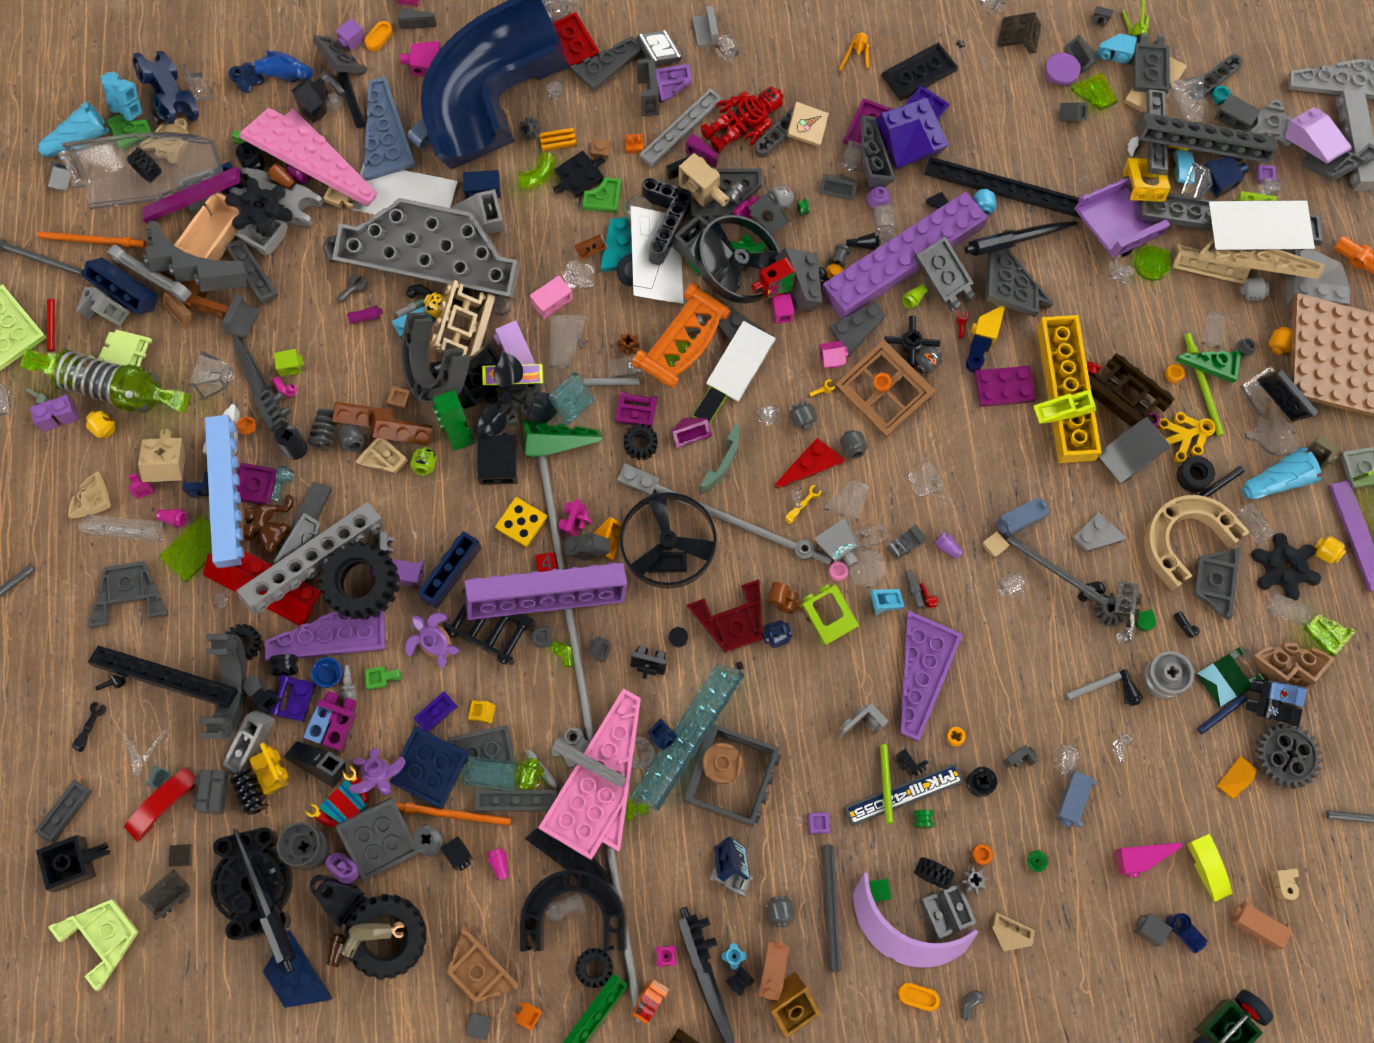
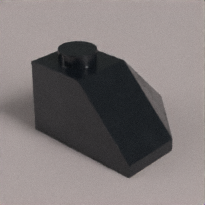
(311, 98)

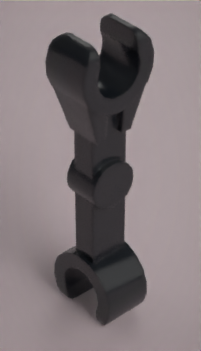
(80, 742)

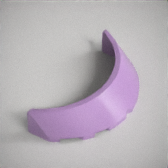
(897, 945)

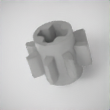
(977, 875)

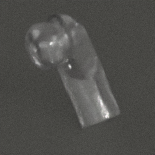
(1120, 745)

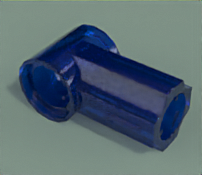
(1187, 932)

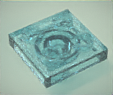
(571, 398)

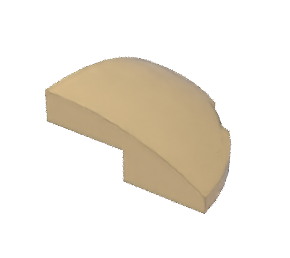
(91, 498)

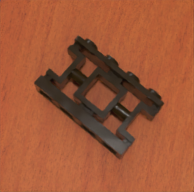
(1119, 403)

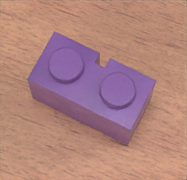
(62, 408)

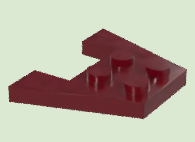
(736, 626)

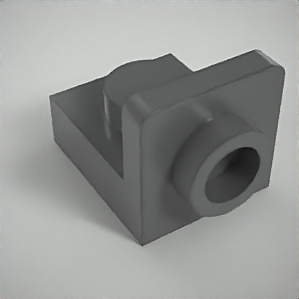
(1017, 757)

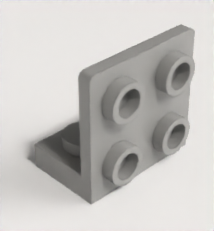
(873, 717)

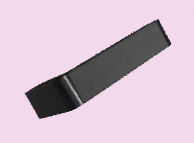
(678, 204)

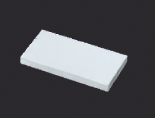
(741, 361)

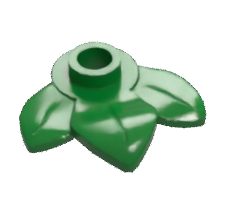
(748, 245)

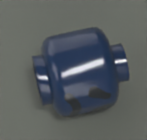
(777, 634)

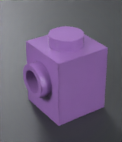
(350, 34)

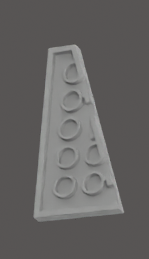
(1336, 78)

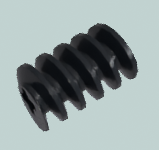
(291, 442)
(247, 792)

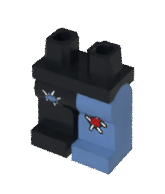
(1271, 699)

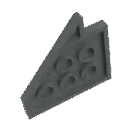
(748, 177)
(1012, 285)

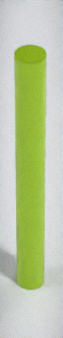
(886, 784)

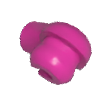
(290, 390)

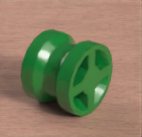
(923, 819)

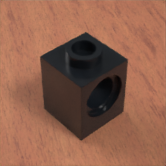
(457, 854)

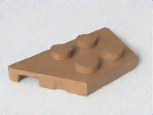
(478, 971)

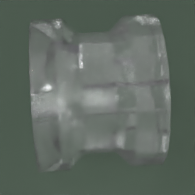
(1270, 186)

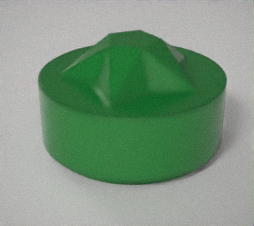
(1037, 861)

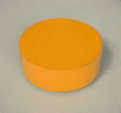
(1174, 373)

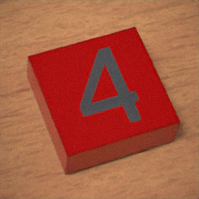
(546, 562)

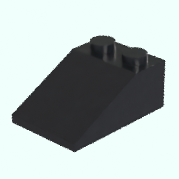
(473, 389)

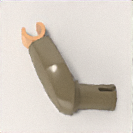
(369, 931)

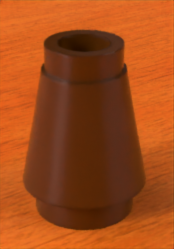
(335, 945)

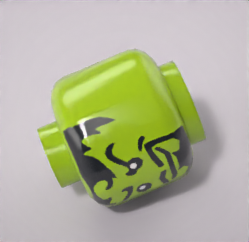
(423, 461)

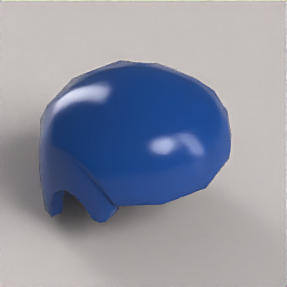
(326, 672)

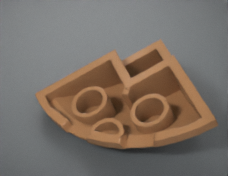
(1293, 664)

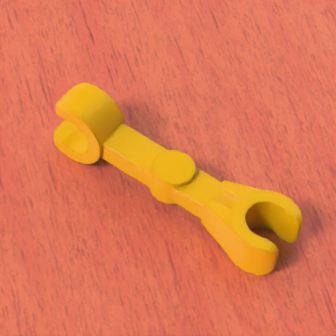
(792, 515)

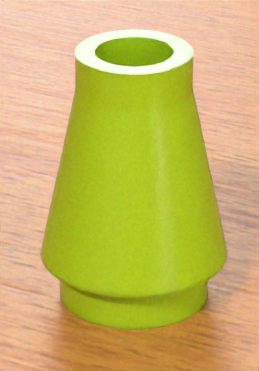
(913, 297)

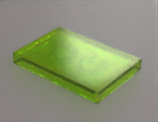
(190, 549)

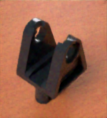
(337, 898)

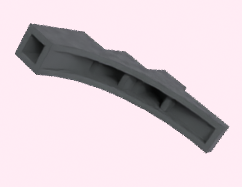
(207, 273)

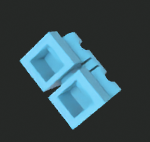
(121, 96)

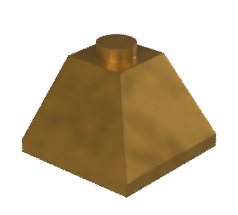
(794, 1006)

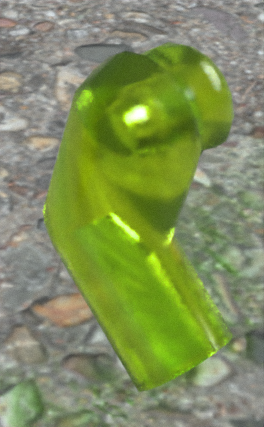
(563, 651)

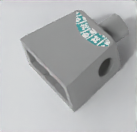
(840, 542)

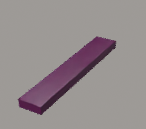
(191, 195)

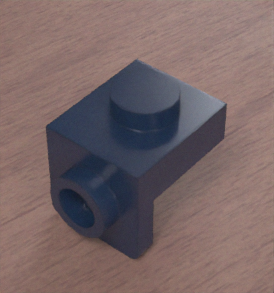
(197, 489)
(662, 734)

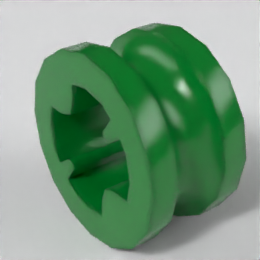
(803, 206)

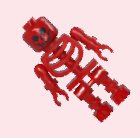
(756, 117)

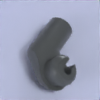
(969, 1002)

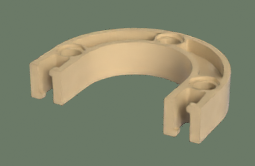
(1186, 507)

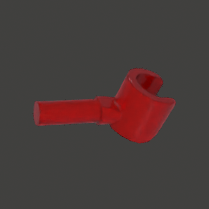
(961, 321)
(930, 601)

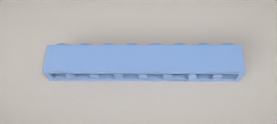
(223, 491)

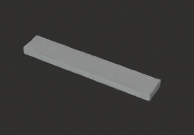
(680, 128)

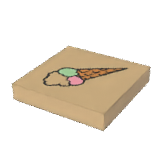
(807, 124)

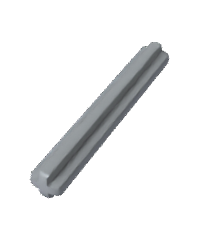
(589, 763)

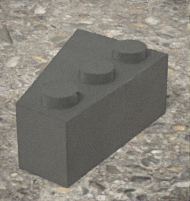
(806, 287)

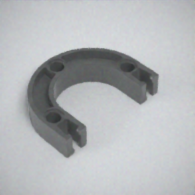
(415, 362)
(233, 668)

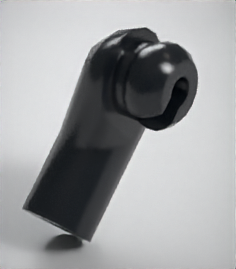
(417, 290)
(1097, 585)
(1190, 631)

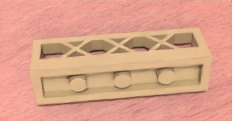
(1187, 260)

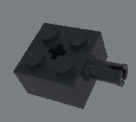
(77, 858)

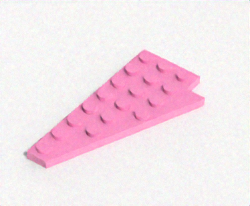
(302, 147)
(589, 806)

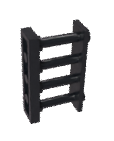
(523, 623)

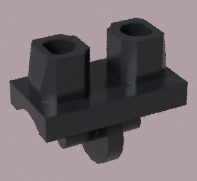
(648, 664)

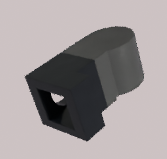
(262, 697)

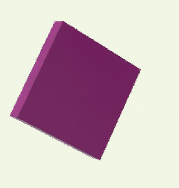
(256, 483)

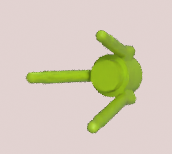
(1138, 27)

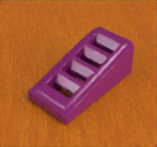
(696, 145)

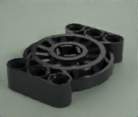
(231, 877)

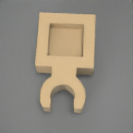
(337, 198)

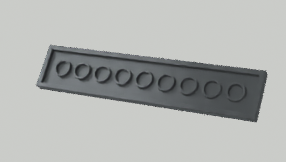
(1196, 213)

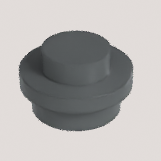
(1247, 346)

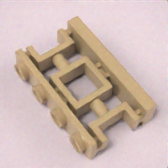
(476, 326)

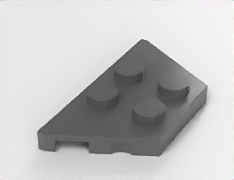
(1217, 580)

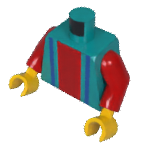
(341, 803)

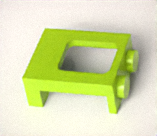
(835, 629)

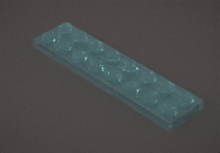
(691, 732)

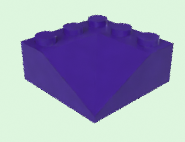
(911, 133)

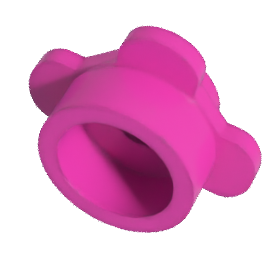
(670, 951)

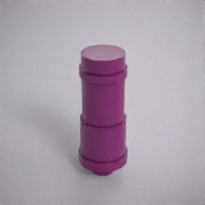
(366, 314)

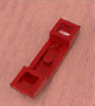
(159, 802)

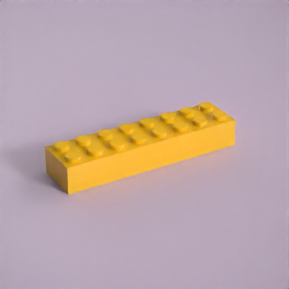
(1065, 374)

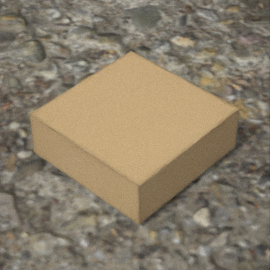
(995, 544)

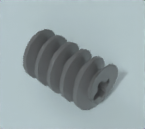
(321, 430)
(420, 841)

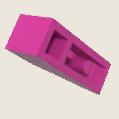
(1140, 859)

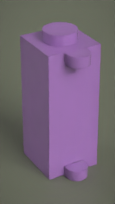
(409, 572)

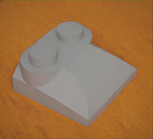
(265, 245)

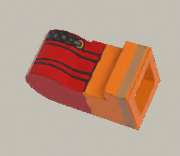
(649, 1001)

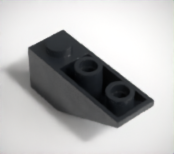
(317, 762)

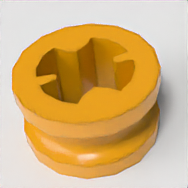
(957, 730)

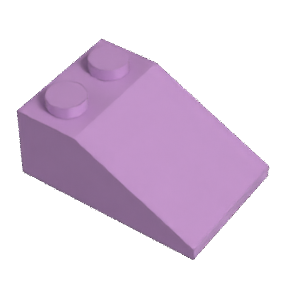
(1317, 135)

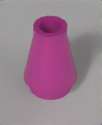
(173, 517)
(498, 862)

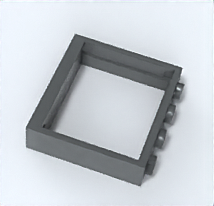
(767, 778)

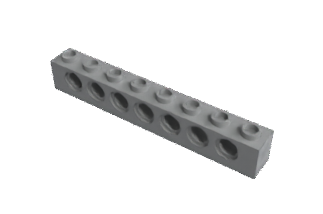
(300, 558)

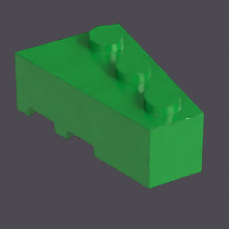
(452, 419)

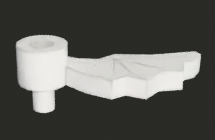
(1132, 145)

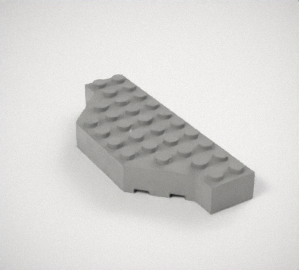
(429, 246)

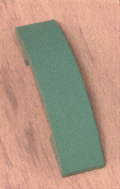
(712, 478)

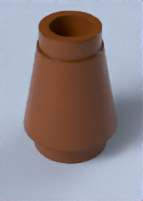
(280, 176)

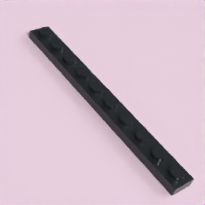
(1002, 186)

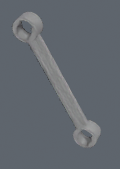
(121, 257)

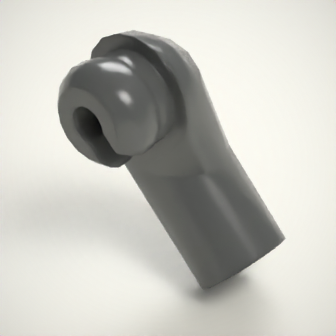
(328, 247)

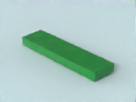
(597, 1011)

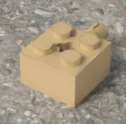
(701, 181)
(162, 458)

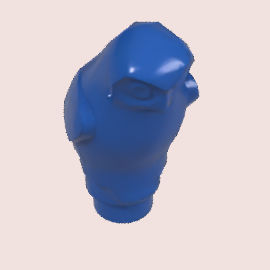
(283, 67)

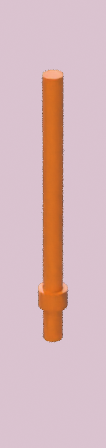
(125, 242)
(410, 808)

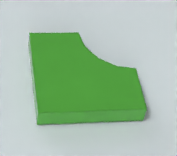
(121, 126)
(604, 197)

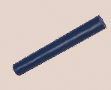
(1222, 714)

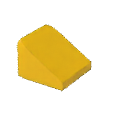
(481, 711)

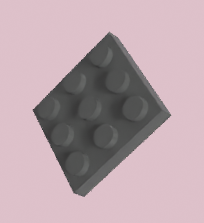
(377, 838)

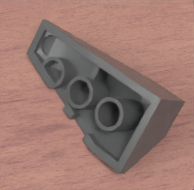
(875, 158)

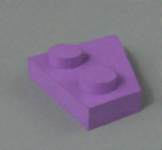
(672, 80)

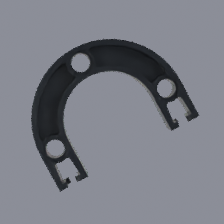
(558, 883)

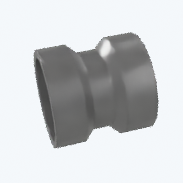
(734, 191)

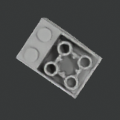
(486, 209)

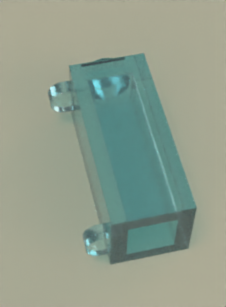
(490, 773)

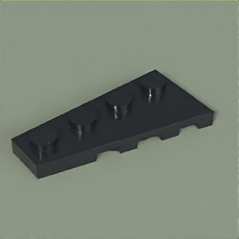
(563, 854)

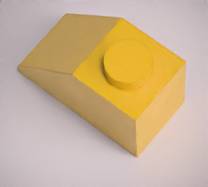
(989, 324)

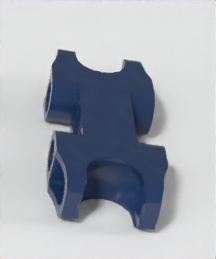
(162, 77)

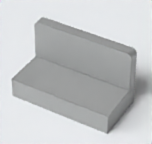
(706, 28)

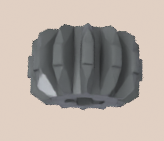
(1103, 613)

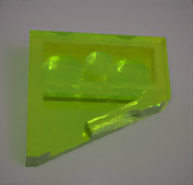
(1095, 91)
(1328, 633)

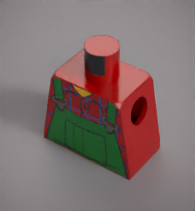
(775, 279)

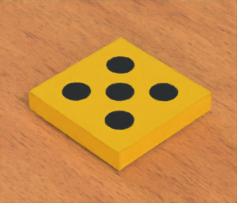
(521, 522)

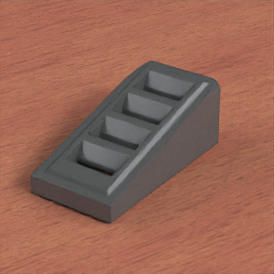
(415, 19)

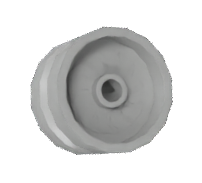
(1168, 675)

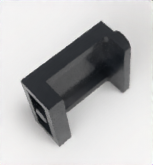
(497, 459)

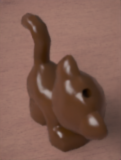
(269, 533)

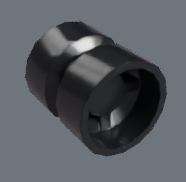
(249, 156)

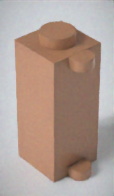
(1261, 925)
(773, 970)

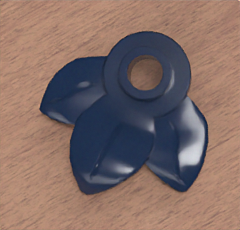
(247, 76)

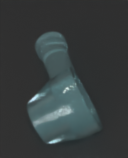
(283, 476)

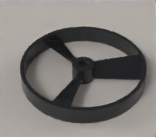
(739, 258)
(668, 540)

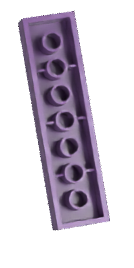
(545, 591)

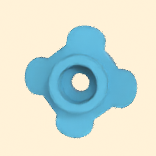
(734, 962)

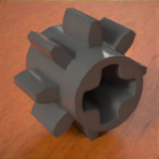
(530, 128)

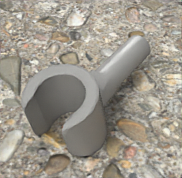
(40, 397)

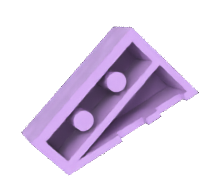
(513, 342)

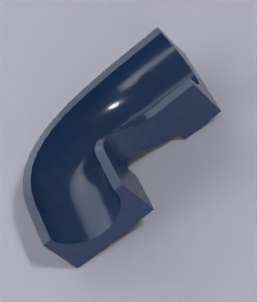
(474, 70)

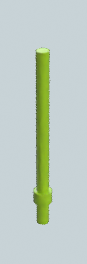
(1193, 349)

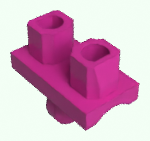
(577, 518)

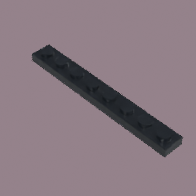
(163, 676)

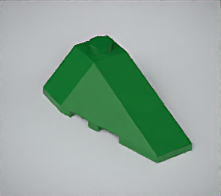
(546, 439)

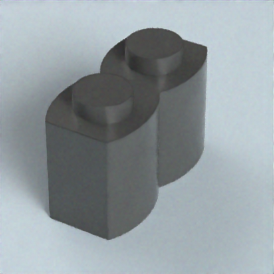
(587, 546)

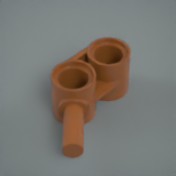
(784, 599)

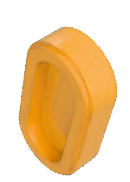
(378, 36)
(918, 997)

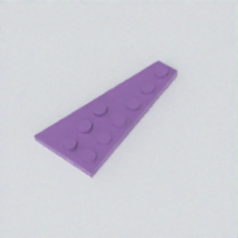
(330, 636)
(926, 663)

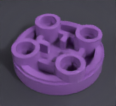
(1062, 69)

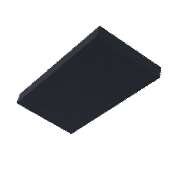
(919, 70)

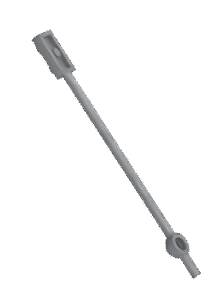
(648, 484)

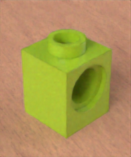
(288, 362)

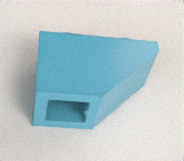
(1117, 49)

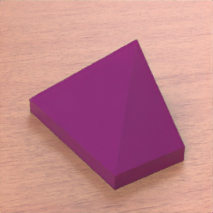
(690, 431)

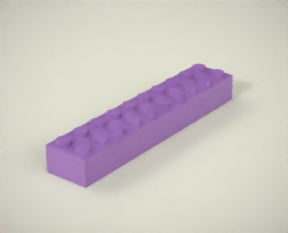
(896, 260)

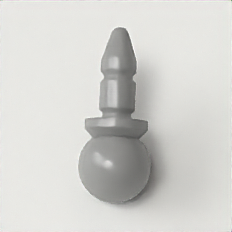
(348, 688)

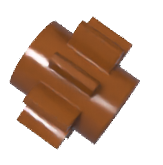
(628, 349)

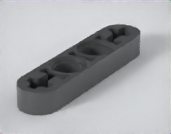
(1219, 79)
(775, 129)

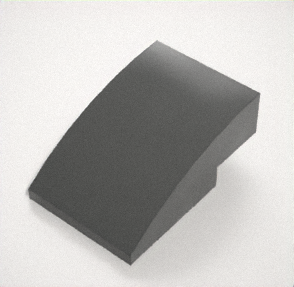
(1134, 450)

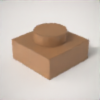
(601, 147)
(399, 398)

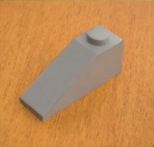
(248, 740)

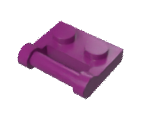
(635, 414)

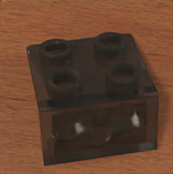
(1020, 30)

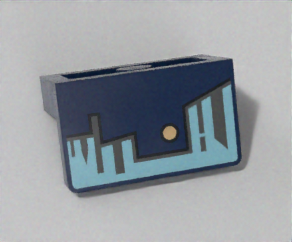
(731, 859)

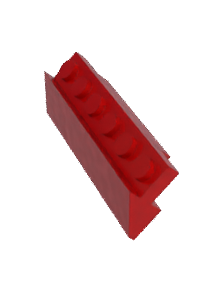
(295, 604)

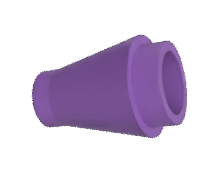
(947, 544)

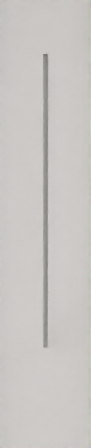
(585, 706)

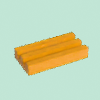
(557, 137)

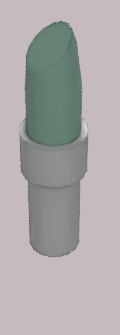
(411, 307)

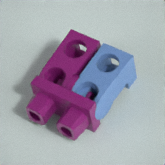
(332, 723)

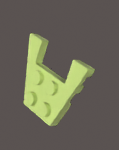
(107, 932)

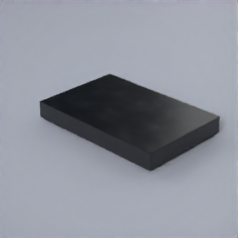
(1287, 395)

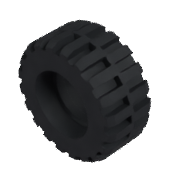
(336, 571)
(414, 942)

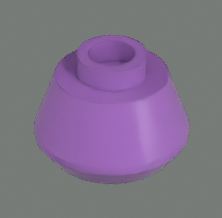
(878, 196)

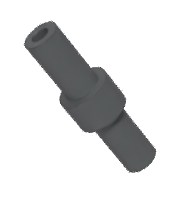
(914, 589)

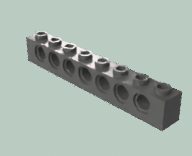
(1205, 137)

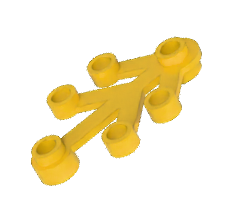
(1185, 435)

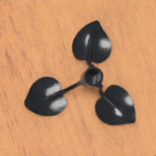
(509, 371)

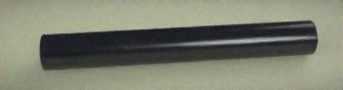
(1222, 482)

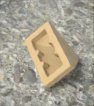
(1012, 933)

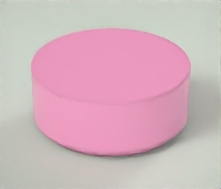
(838, 571)

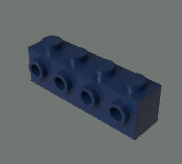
(120, 285)
(449, 570)

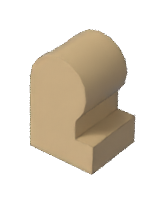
(1284, 884)

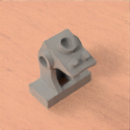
(97, 301)

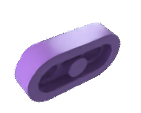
(342, 867)

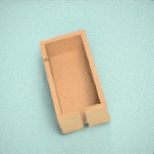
(210, 234)

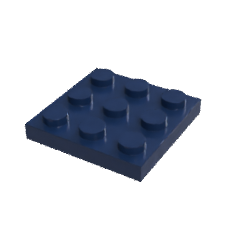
(430, 767)

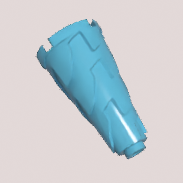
(80, 125)
(1290, 472)

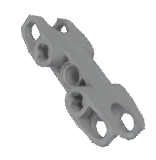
(295, 199)

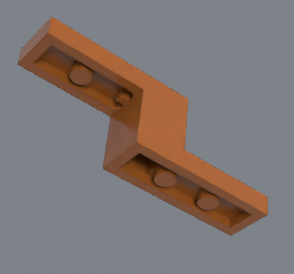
(197, 299)
(382, 423)

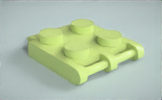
(125, 348)

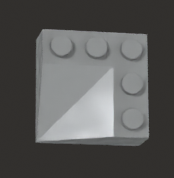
(1330, 286)

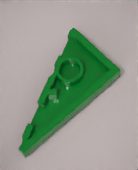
(1219, 364)

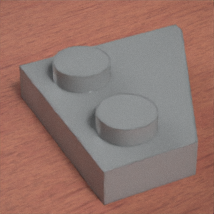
(1097, 534)

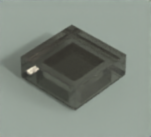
(180, 855)

